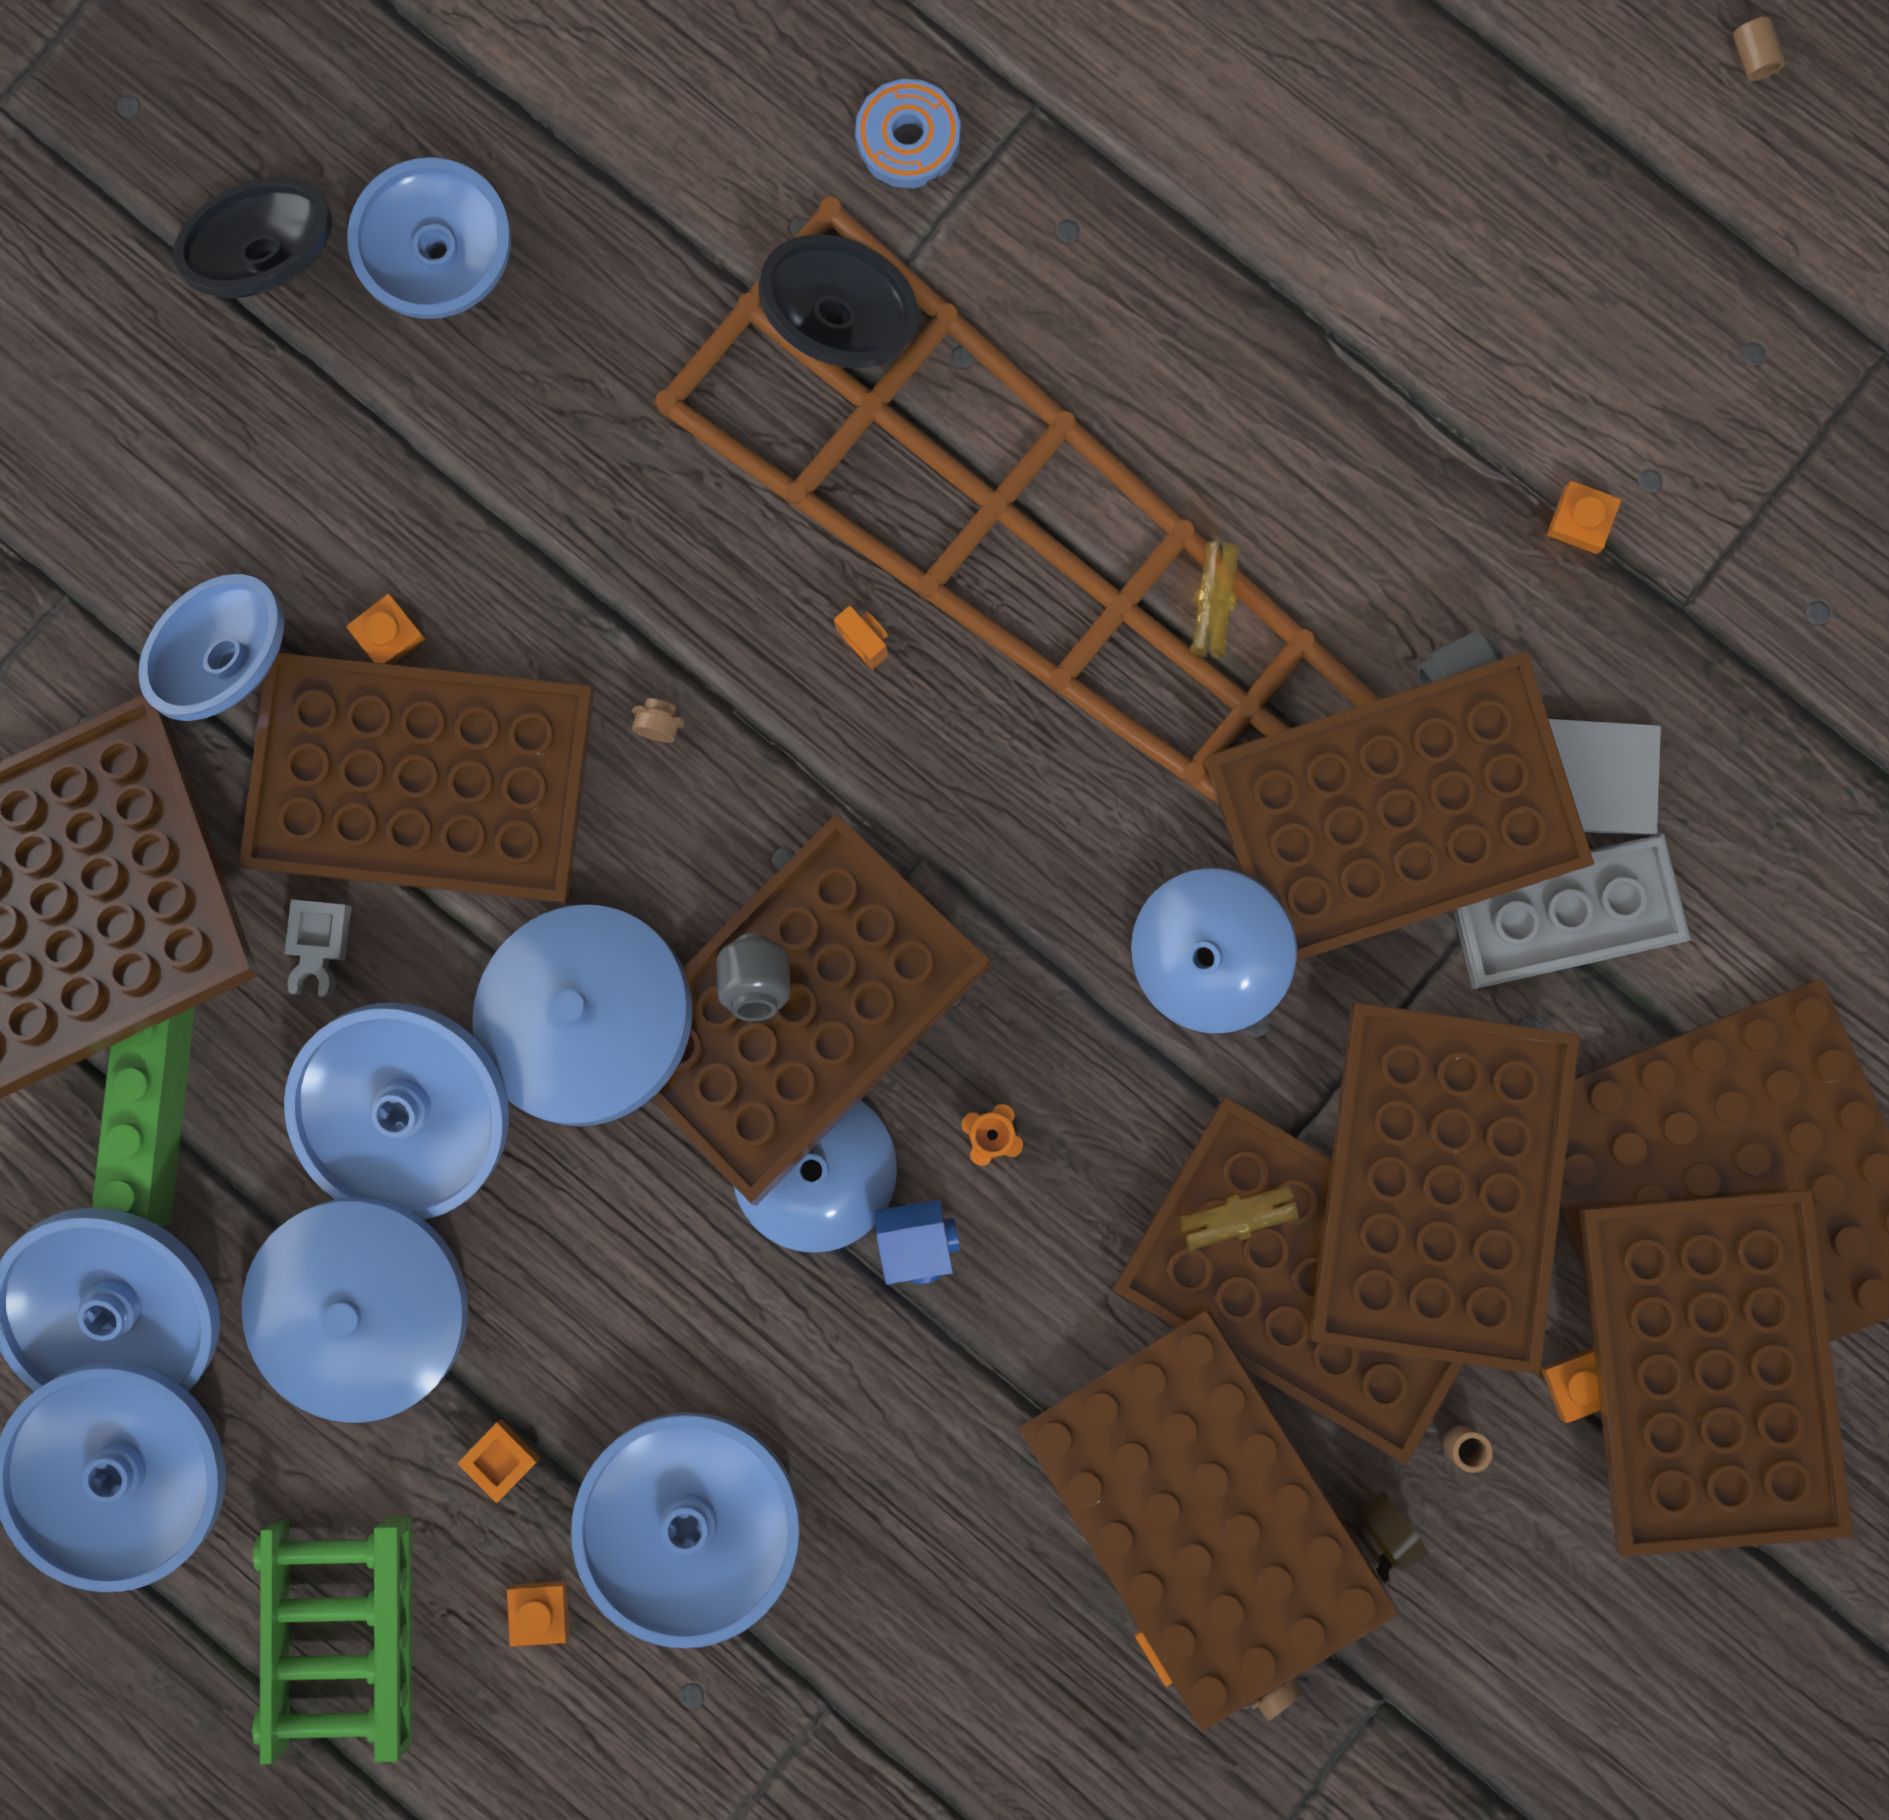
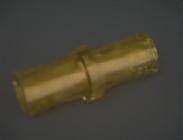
(1215, 599)
(1238, 1217)

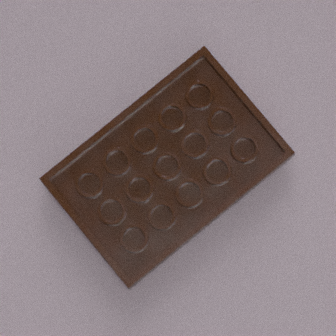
(417, 778)
(1403, 806)
(865, 986)
(1445, 1188)
(1267, 1284)
(1715, 1373)
(1208, 1520)

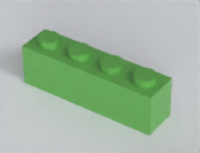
(144, 1120)

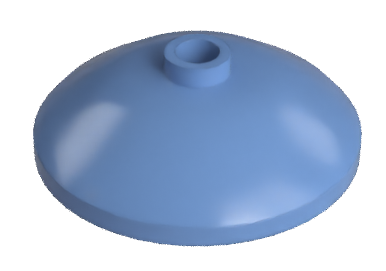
(411, 214)
(211, 647)
(1242, 928)
(842, 1203)

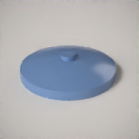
(583, 1014)
(397, 1108)
(105, 1292)
(354, 1309)
(110, 1477)
(686, 1530)

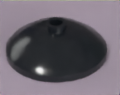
(253, 238)
(838, 301)

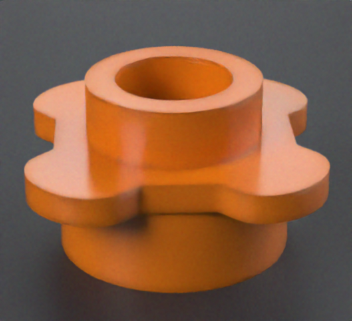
(1006, 1142)

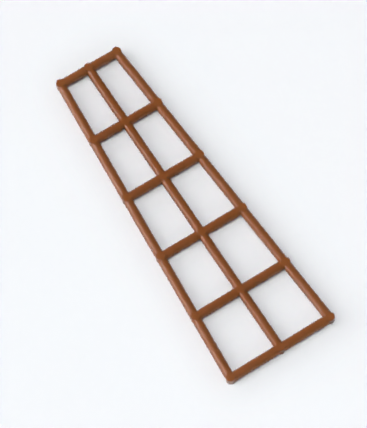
(997, 506)

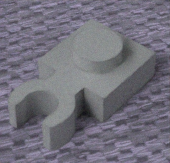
(316, 934)

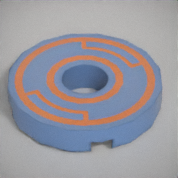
(908, 103)

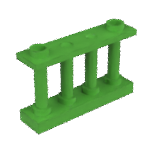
(385, 1666)

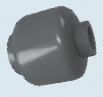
(753, 977)

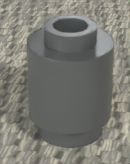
(1459, 656)

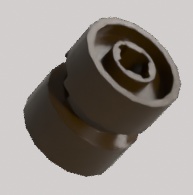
(1386, 1537)

